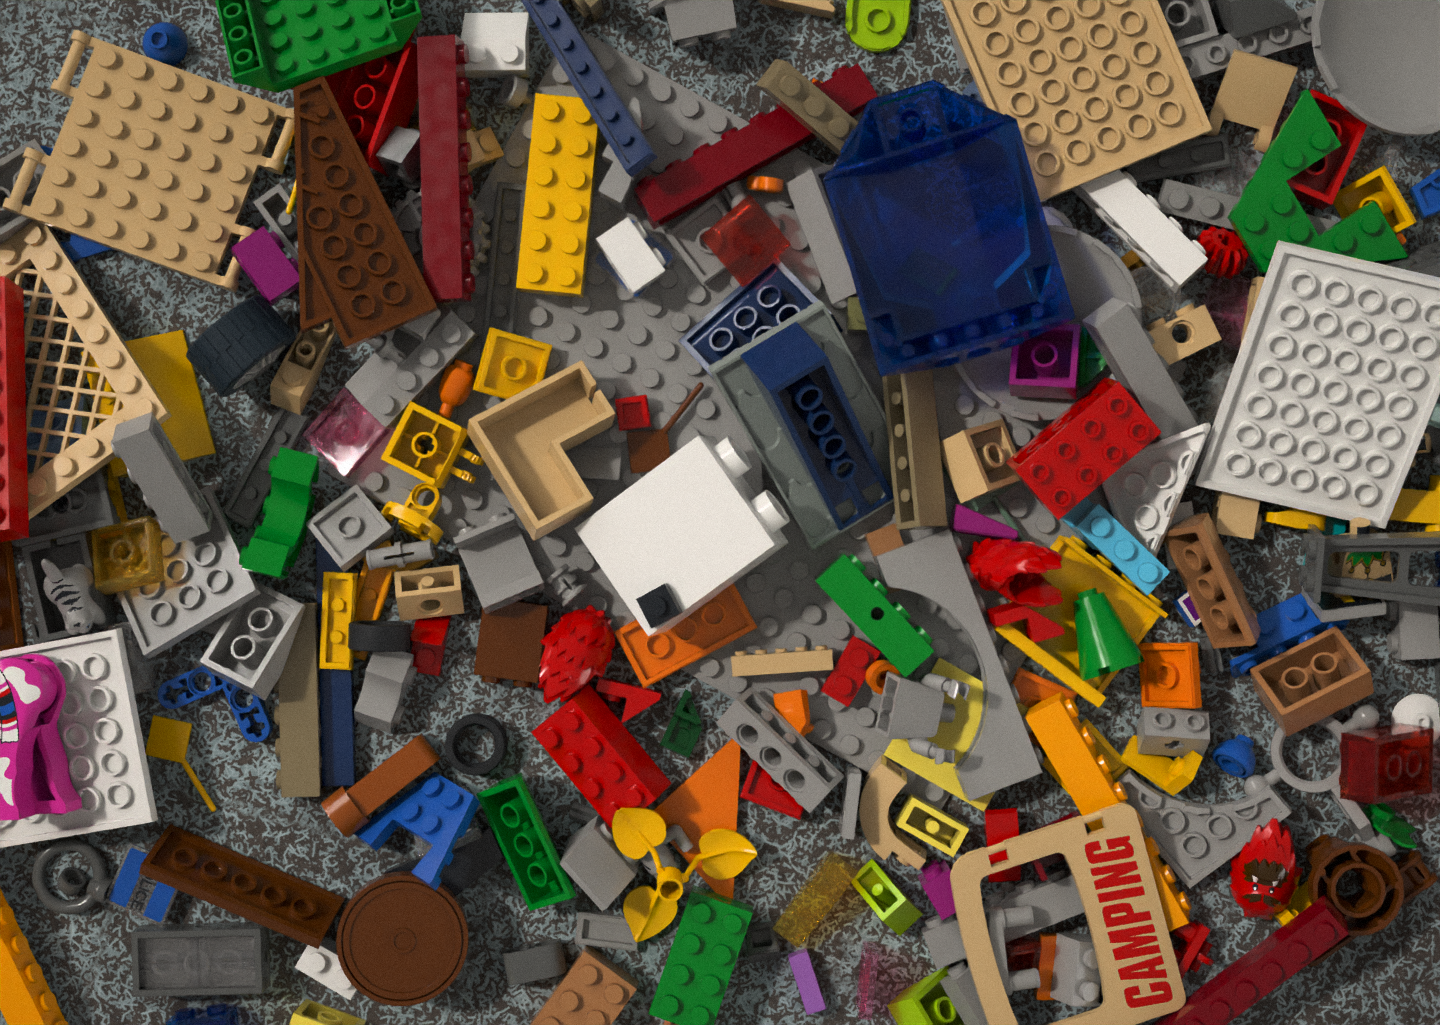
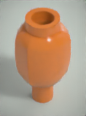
(455, 386)

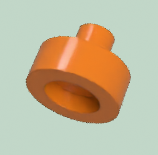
(877, 673)

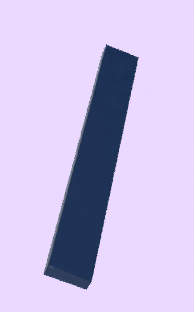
(592, 84)
(336, 701)

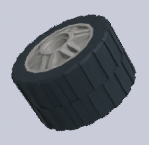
(241, 345)

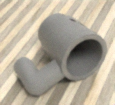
(675, 833)

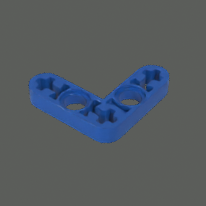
(231, 694)

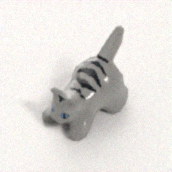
(70, 593)

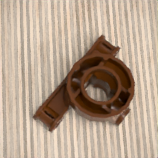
(1383, 881)

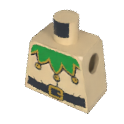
(1361, 564)

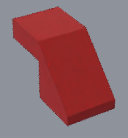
(1035, 625)
(999, 826)

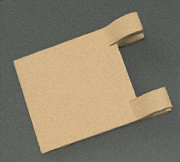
(1252, 95)

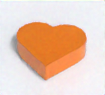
(765, 184)

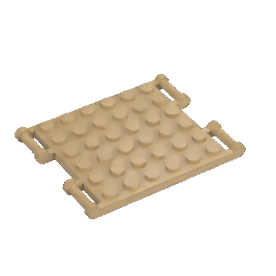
(153, 161)

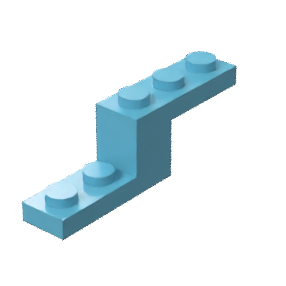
(1122, 549)

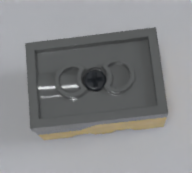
(86, 507)

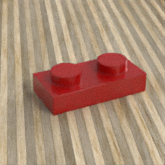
(850, 671)

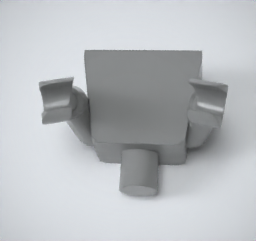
(914, 709)

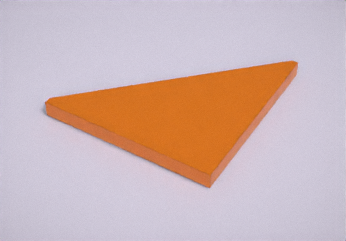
(706, 803)

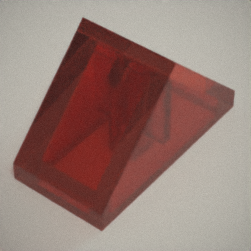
(1023, 953)

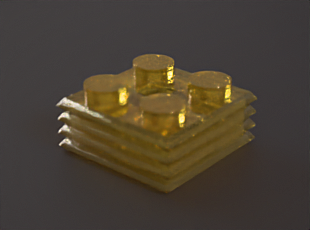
(137, 542)

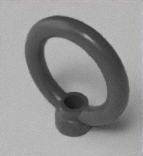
(96, 889)

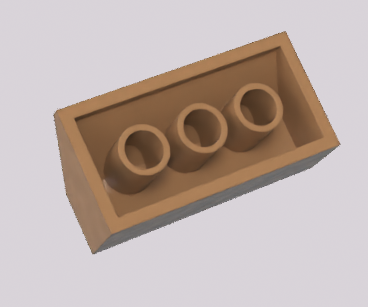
(1212, 582)

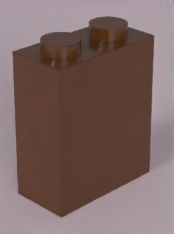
(511, 643)

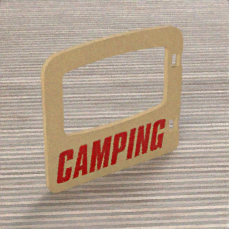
(1120, 906)

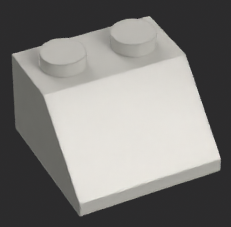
(496, 44)

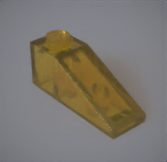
(815, 898)

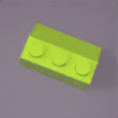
(925, 1003)

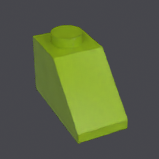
(886, 897)

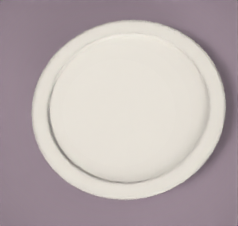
(1419, 711)

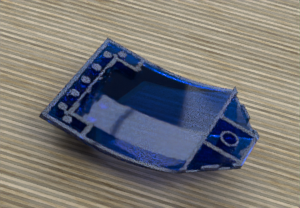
(944, 231)

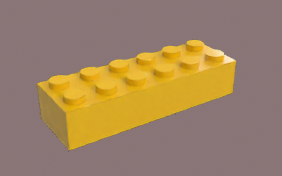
(558, 197)

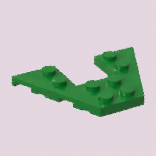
(1272, 212)

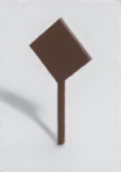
(651, 447)

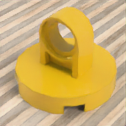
(415, 518)

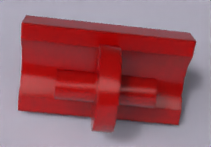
(1193, 948)

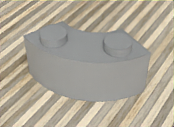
(384, 690)

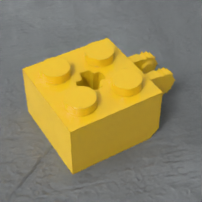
(449, 445)

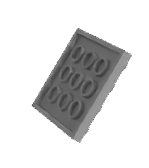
(198, 586)

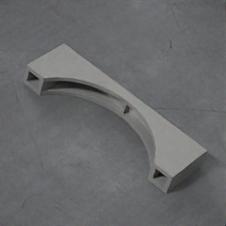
(1001, 747)

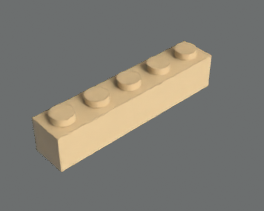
(782, 661)

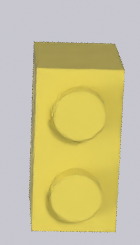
(931, 824)

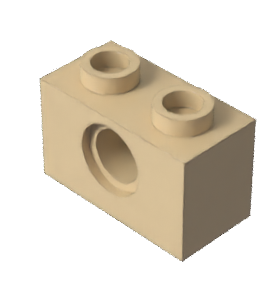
(1199, 333)
(429, 592)

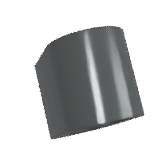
(534, 961)

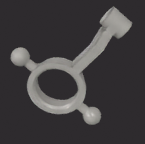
(1363, 717)

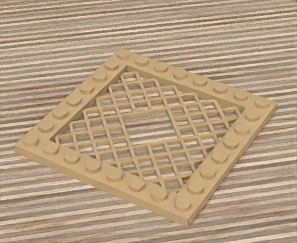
(100, 338)

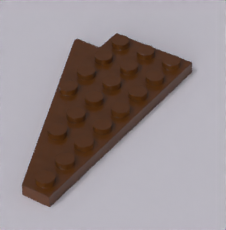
(348, 243)

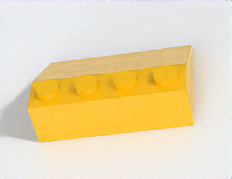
(175, 381)

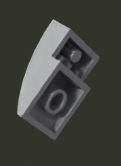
(618, 185)

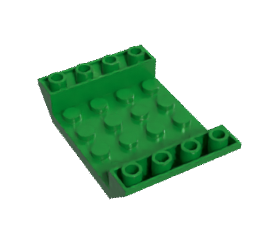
(296, 41)

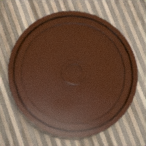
(402, 939)

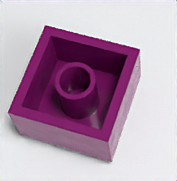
(1047, 364)

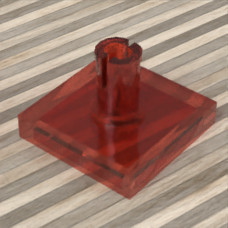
(745, 240)

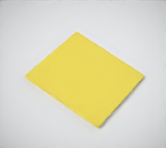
(949, 736)

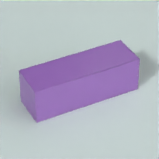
(806, 981)

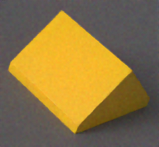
(1376, 187)

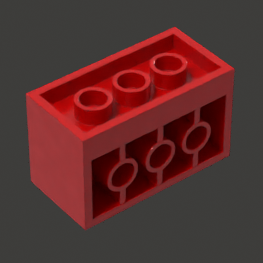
(1083, 447)

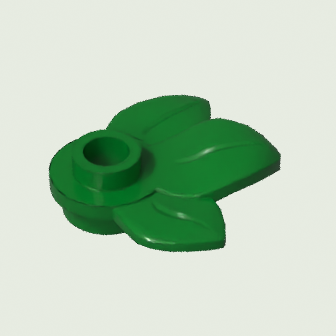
(1390, 825)

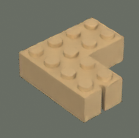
(527, 445)

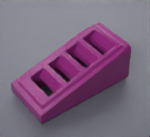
(972, 523)

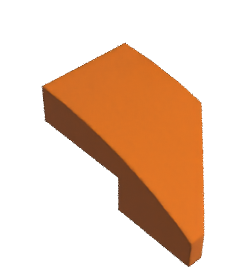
(795, 709)

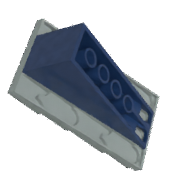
(811, 422)

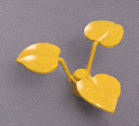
(639, 831)

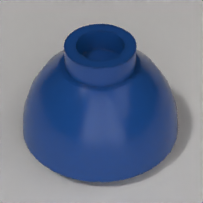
(165, 43)
(1235, 756)

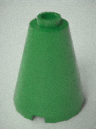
(1102, 637)

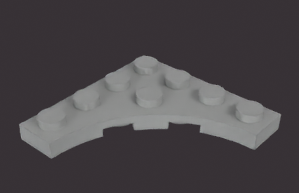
(1196, 835)

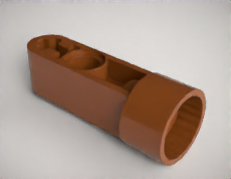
(351, 807)

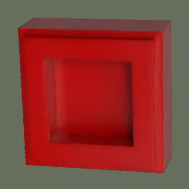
(633, 412)

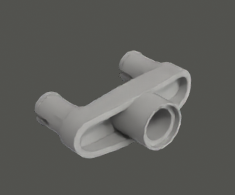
(997, 922)

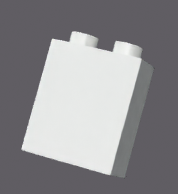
(686, 527)

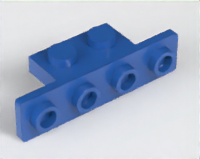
(1281, 630)

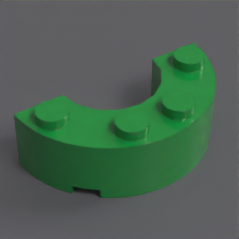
(286, 510)

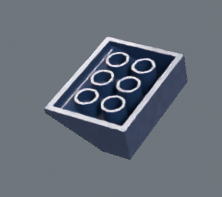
(748, 313)

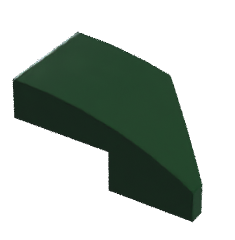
(683, 728)

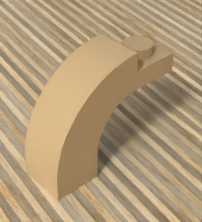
(878, 791)

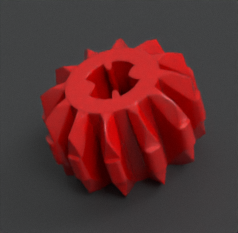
(1224, 252)

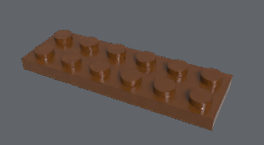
(242, 886)

